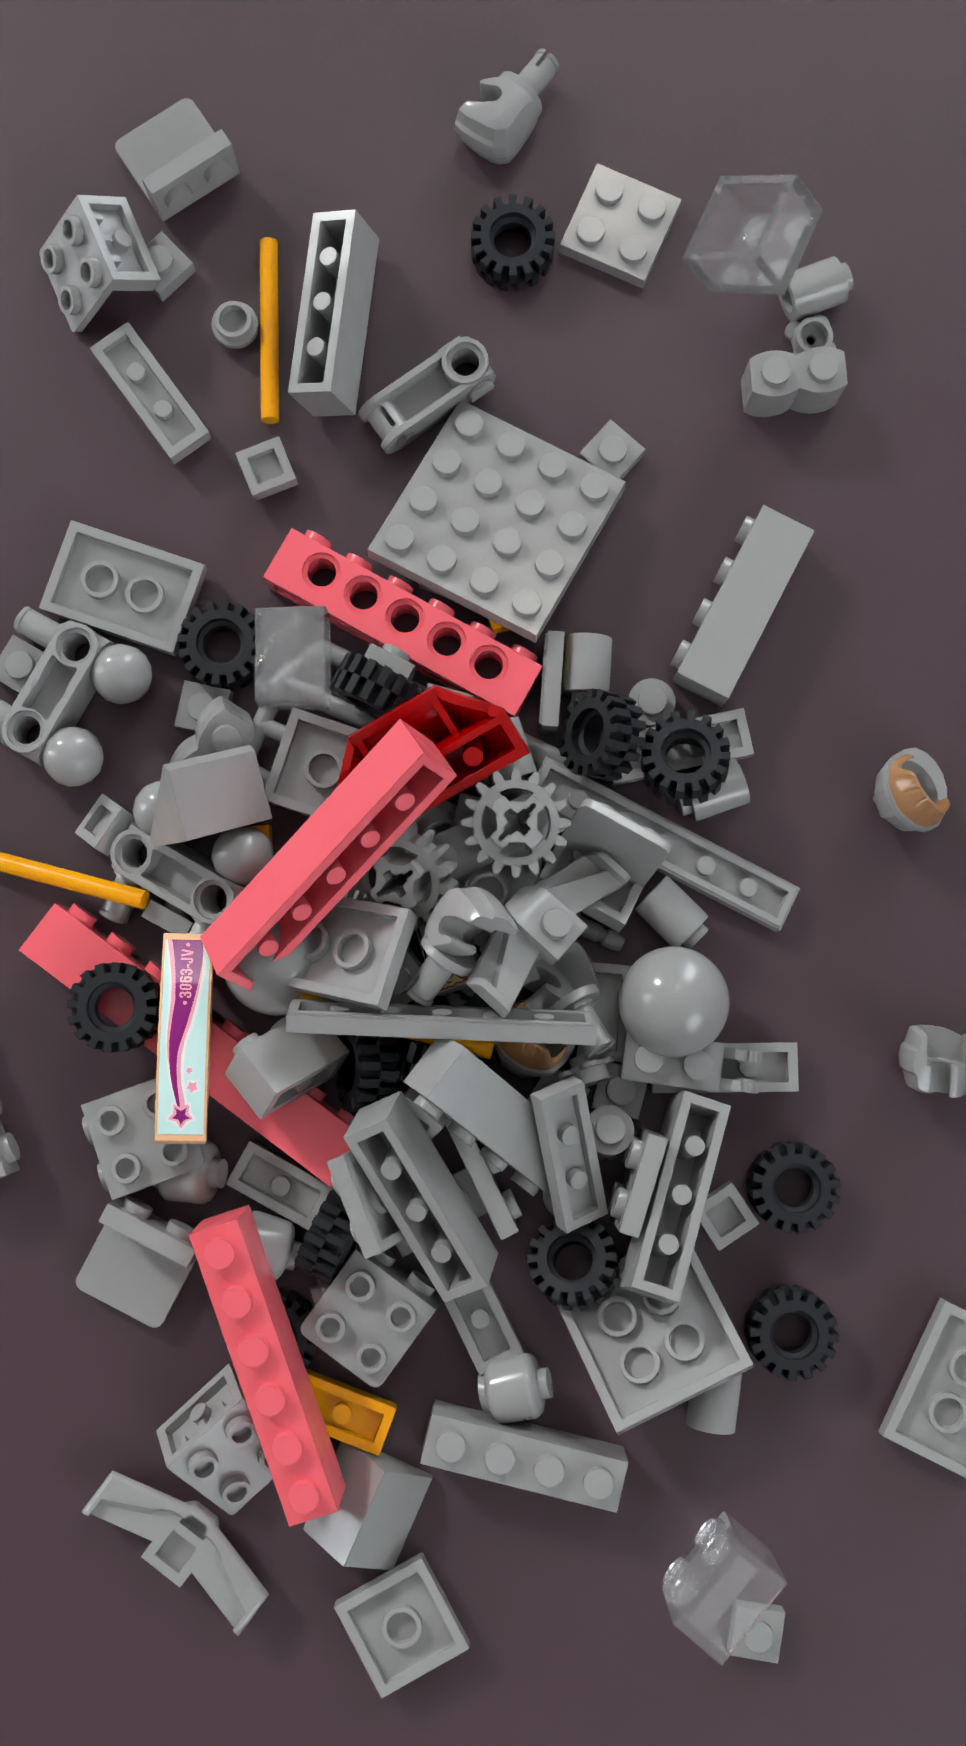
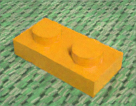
(352, 1413)

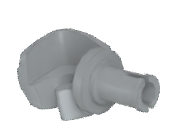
(507, 110)
(454, 923)
(572, 987)
(934, 1060)

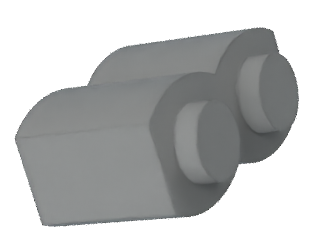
(795, 382)
(218, 729)

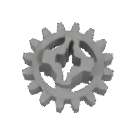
(532, 839)
(421, 889)

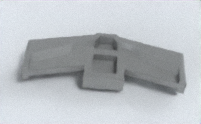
(545, 926)
(183, 1543)

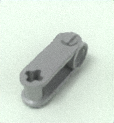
(428, 393)

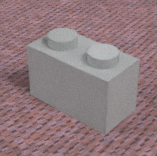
(283, 1066)

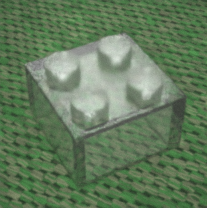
(753, 234)
(722, 1586)

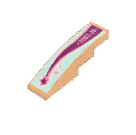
(183, 1041)

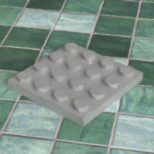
(497, 520)

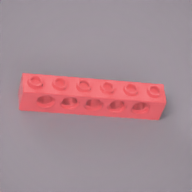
(304, 555)

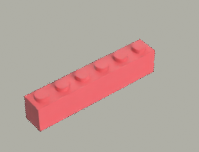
(330, 851)
(268, 1365)

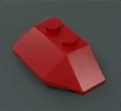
(466, 730)

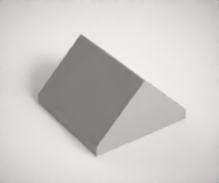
(209, 796)
(374, 1510)

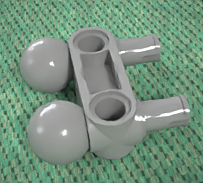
(61, 692)
(179, 871)

